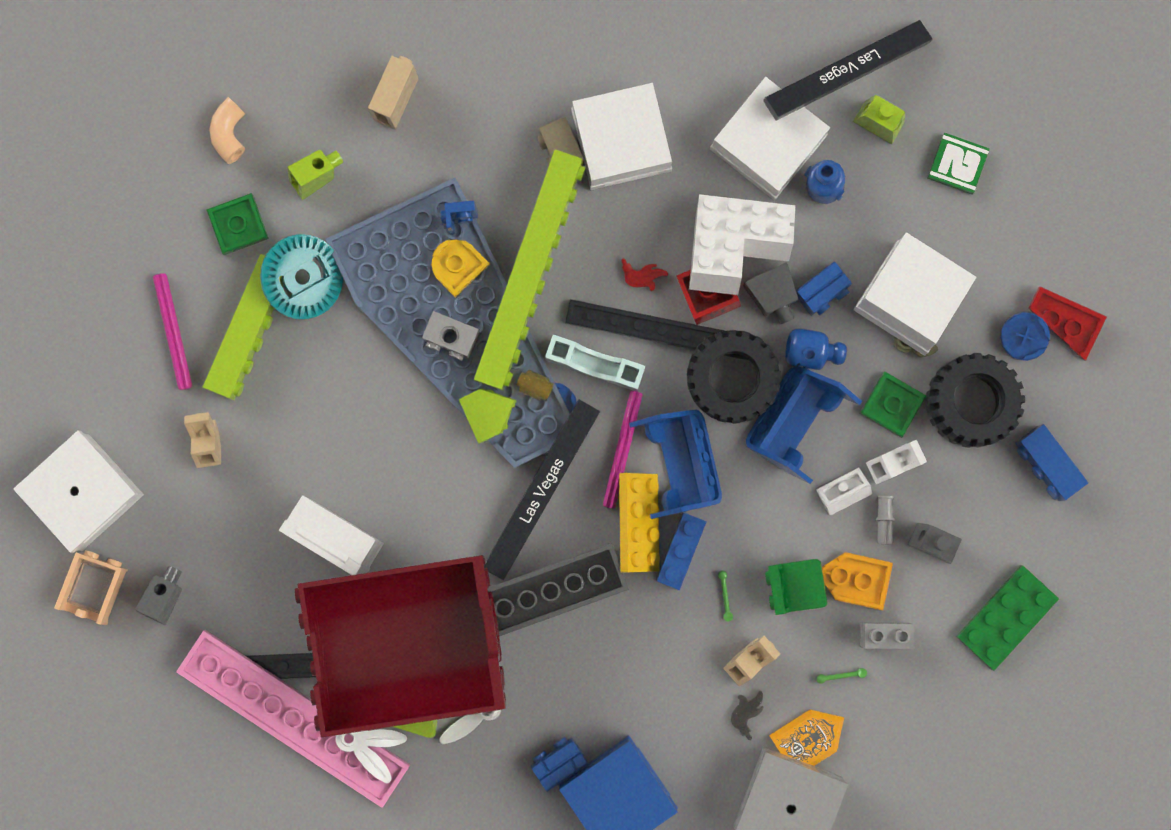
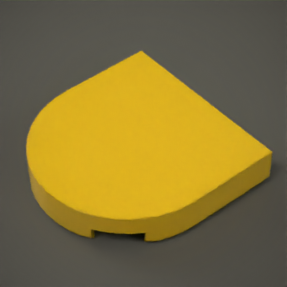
(457, 265)

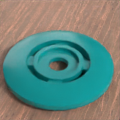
(285, 260)

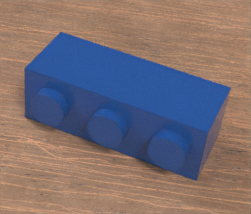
(1050, 463)
(681, 551)

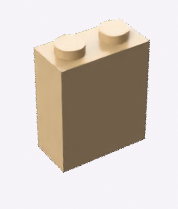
(393, 91)

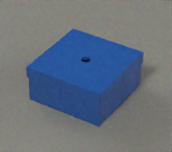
(619, 791)

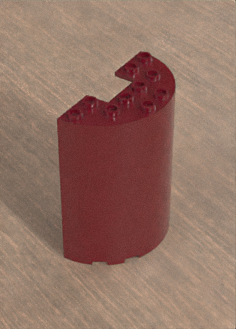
(402, 646)

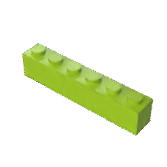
(241, 339)

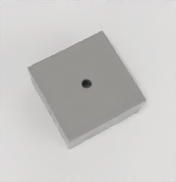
(790, 795)

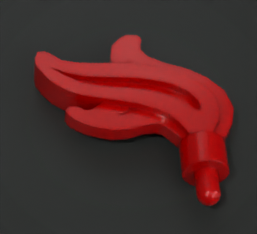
(643, 277)

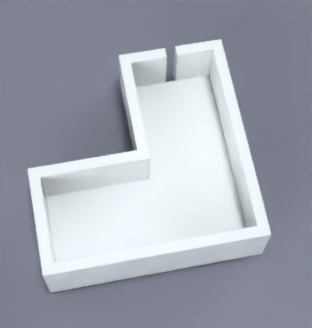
(734, 229)

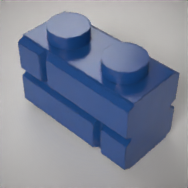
(823, 288)
(559, 763)

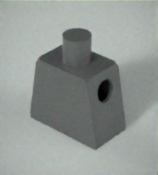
(773, 292)
(935, 542)
(160, 606)

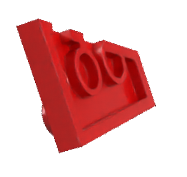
(1068, 320)

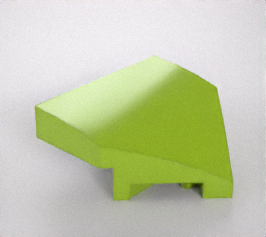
(487, 413)

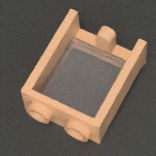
(91, 587)

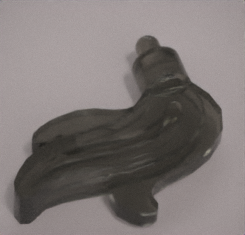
(745, 711)

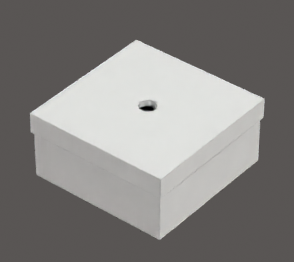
(621, 136)
(767, 149)
(915, 293)
(78, 491)
(331, 537)

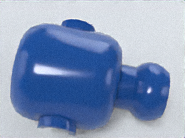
(825, 181)
(812, 349)

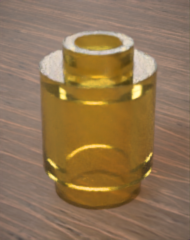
(535, 385)

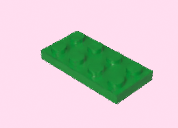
(1007, 617)

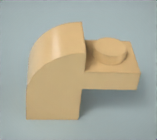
(204, 439)
(751, 660)

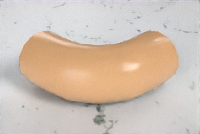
(222, 130)

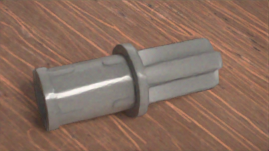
(885, 520)

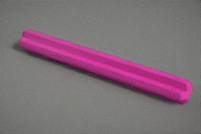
(172, 331)
(622, 449)

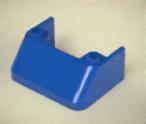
(790, 416)
(687, 460)

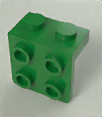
(796, 586)

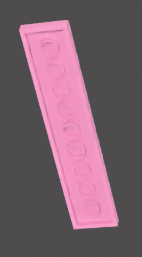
(282, 713)

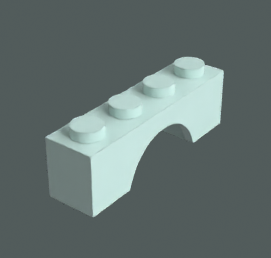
(595, 364)

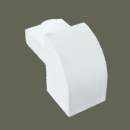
(896, 462)

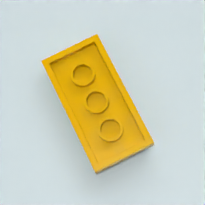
(637, 530)

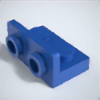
(460, 211)

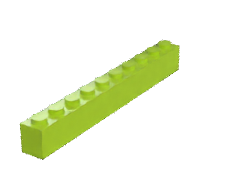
(529, 270)

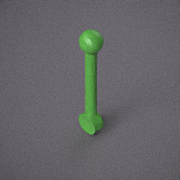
(728, 616)
(861, 672)

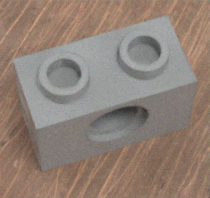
(440, 325)
(887, 635)

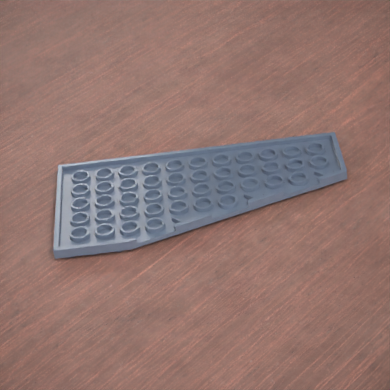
(394, 284)

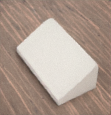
(844, 491)

